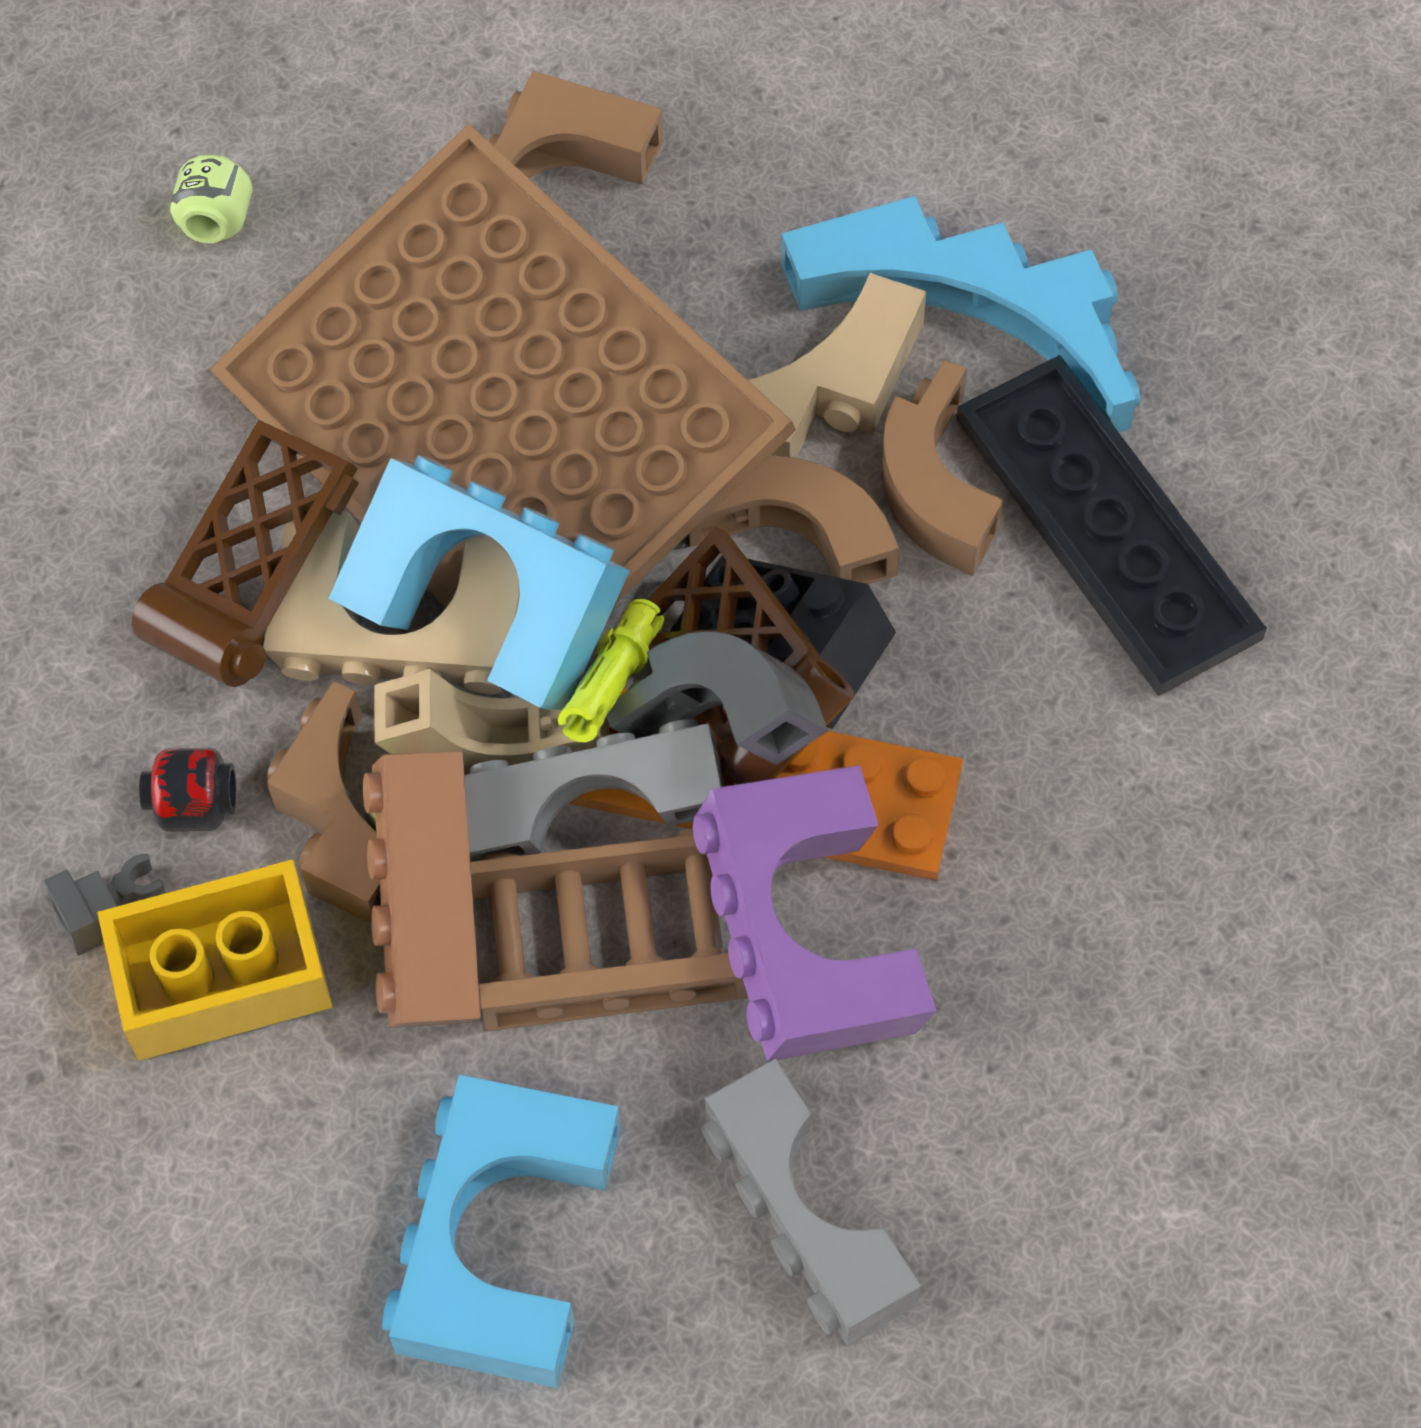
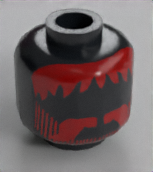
(189, 789)

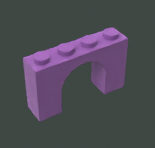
(796, 997)

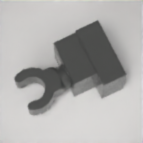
(80, 900)

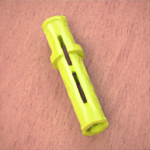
(619, 656)

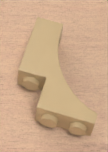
(854, 368)

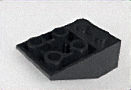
(832, 612)

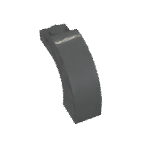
(763, 697)

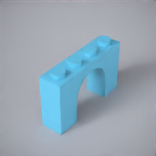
(563, 584)
(487, 1137)

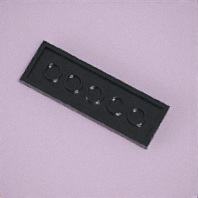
(1110, 525)

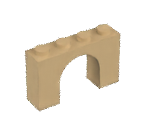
(324, 637)

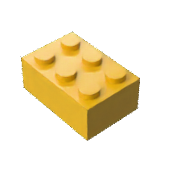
(214, 960)

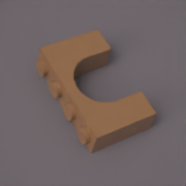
(579, 126)

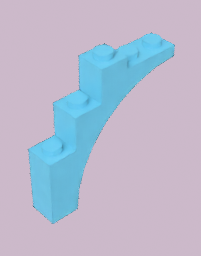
(980, 274)

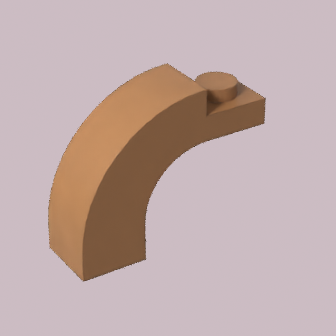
(928, 501)
(818, 506)

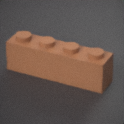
(423, 889)

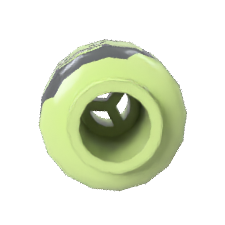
(211, 198)

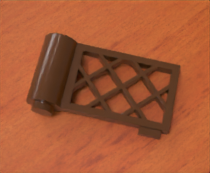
(688, 585)
(217, 631)

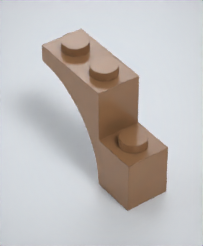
(311, 787)

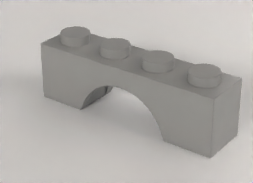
(517, 803)
(853, 1273)

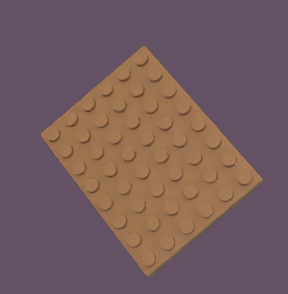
(516, 356)

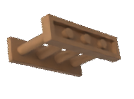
(583, 988)

